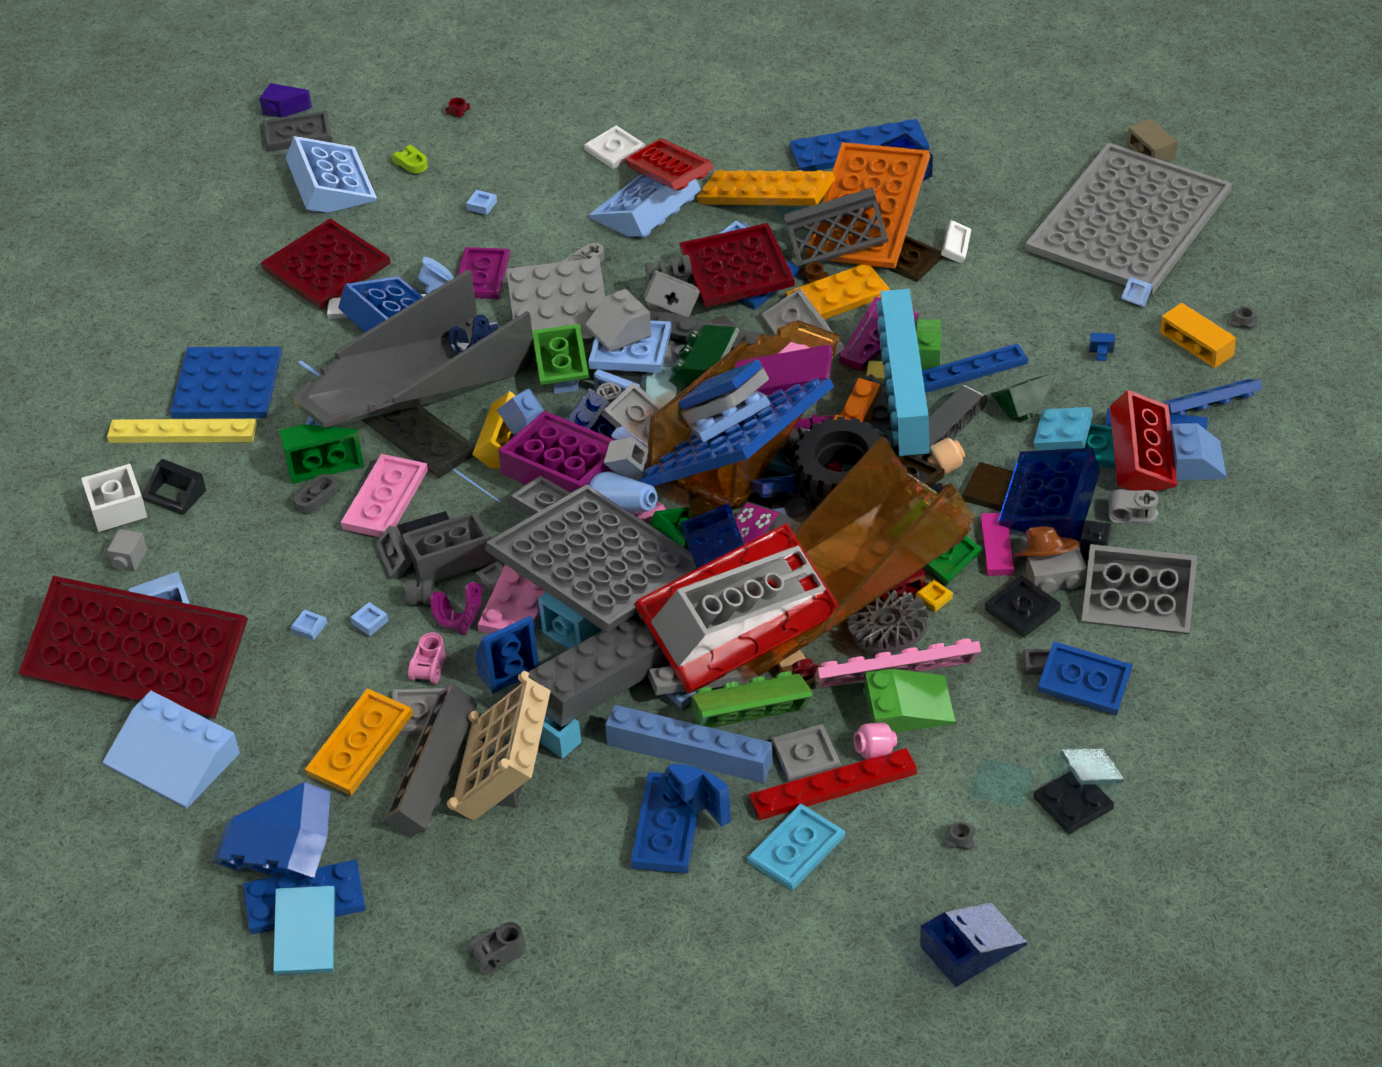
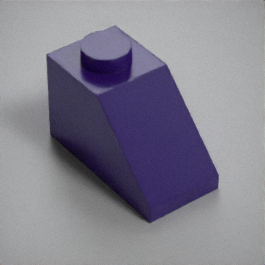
(284, 100)

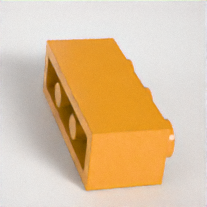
(1198, 335)

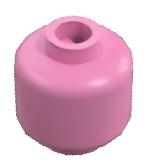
(874, 740)

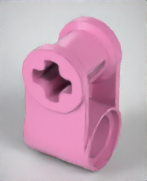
(428, 659)

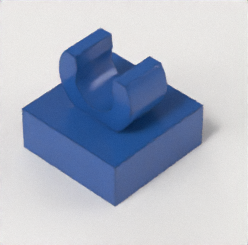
(1102, 344)

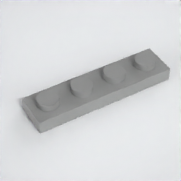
(666, 681)

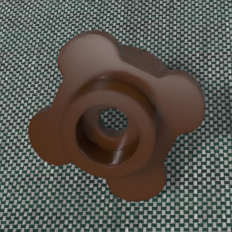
(813, 272)

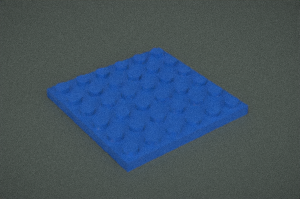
(740, 440)

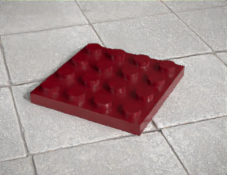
(324, 262)
(737, 264)

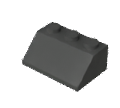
(449, 547)

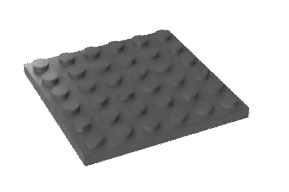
(592, 556)

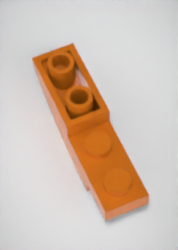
(861, 401)

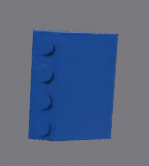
(376, 300)

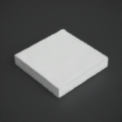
(613, 146)

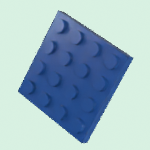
(226, 382)

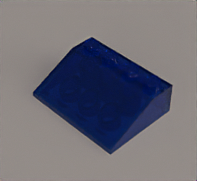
(1051, 491)

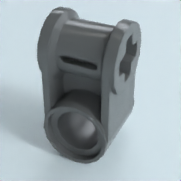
(497, 948)

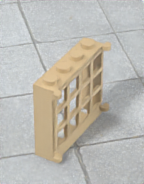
(519, 713)

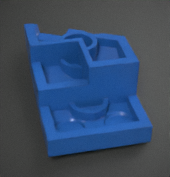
(698, 789)

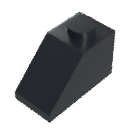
(1096, 534)

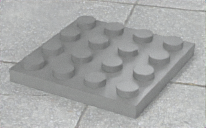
(557, 293)

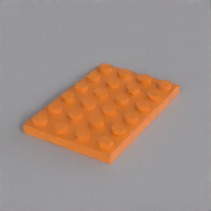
(896, 181)

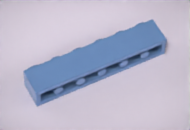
(689, 743)

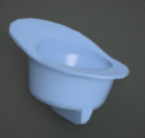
(433, 274)

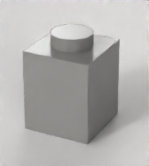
(127, 550)

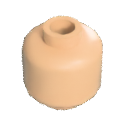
(947, 455)

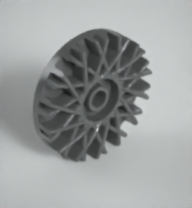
(889, 623)

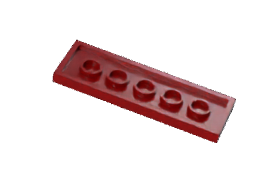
(669, 164)

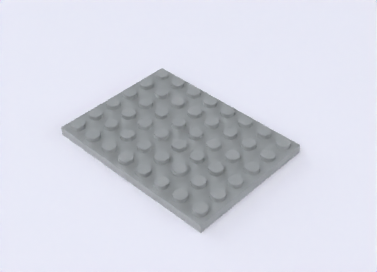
(1128, 217)

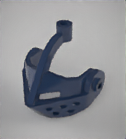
(480, 329)

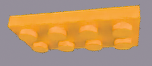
(844, 290)
(359, 742)

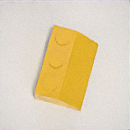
(493, 434)

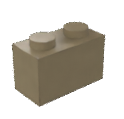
(1152, 141)

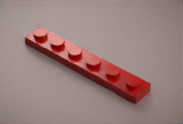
(833, 784)

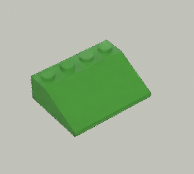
(750, 701)

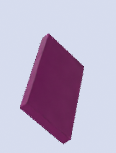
(793, 367)

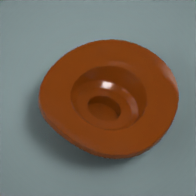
(1046, 542)

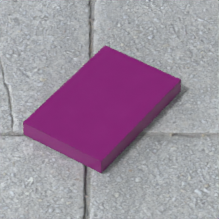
(487, 270)

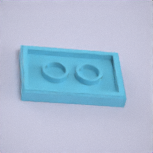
(796, 847)
(304, 930)

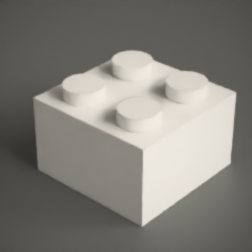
(114, 497)

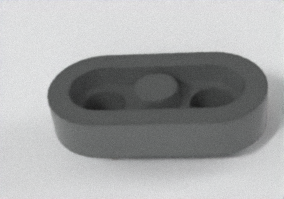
(313, 494)

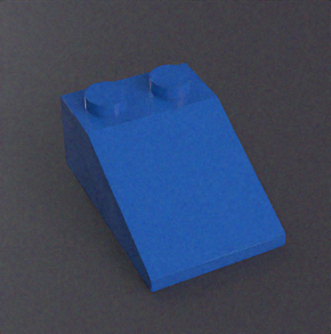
(507, 654)

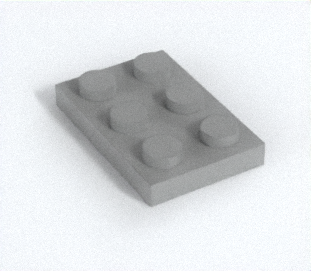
(632, 411)

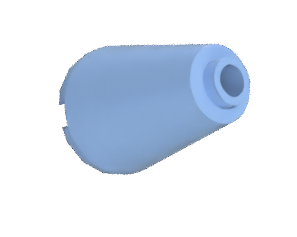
(625, 492)

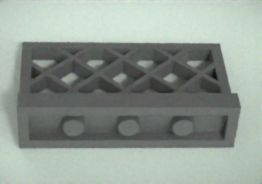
(827, 213)

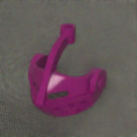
(449, 618)

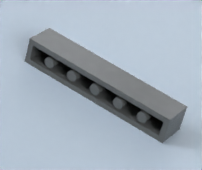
(431, 762)

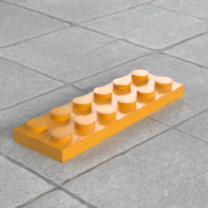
(766, 187)

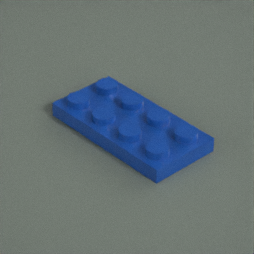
(663, 831)
(261, 893)

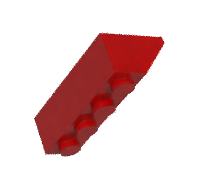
(1142, 443)

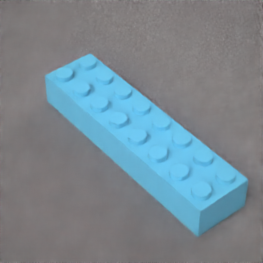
(903, 373)

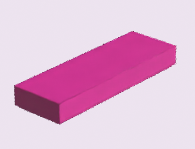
(996, 546)

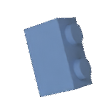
(1196, 453)

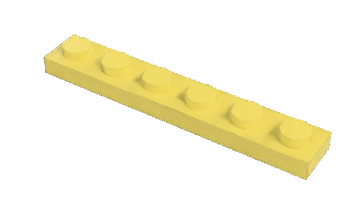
(182, 430)

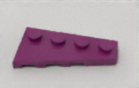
(865, 341)

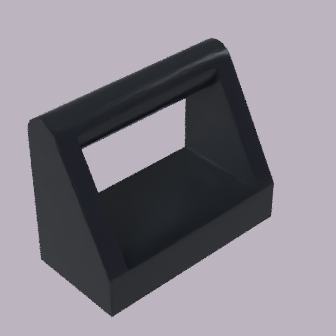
(176, 476)

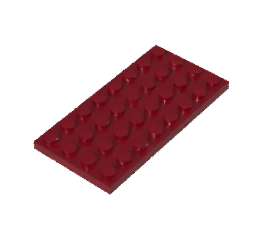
(133, 645)

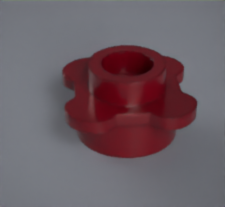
(457, 107)
(805, 668)

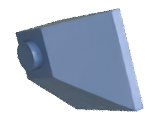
(520, 411)

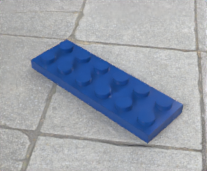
(822, 151)

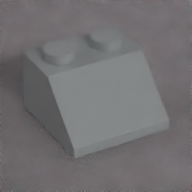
(619, 321)

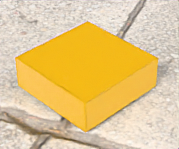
(934, 595)

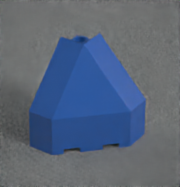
(279, 834)

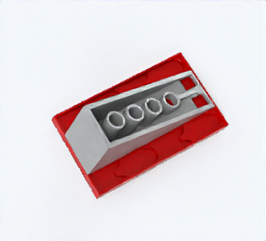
(737, 608)

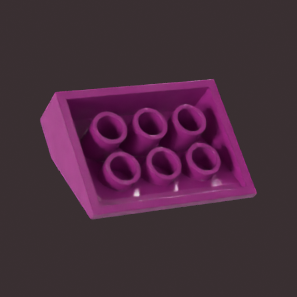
(556, 451)

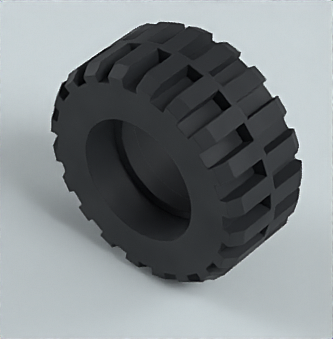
(824, 444)

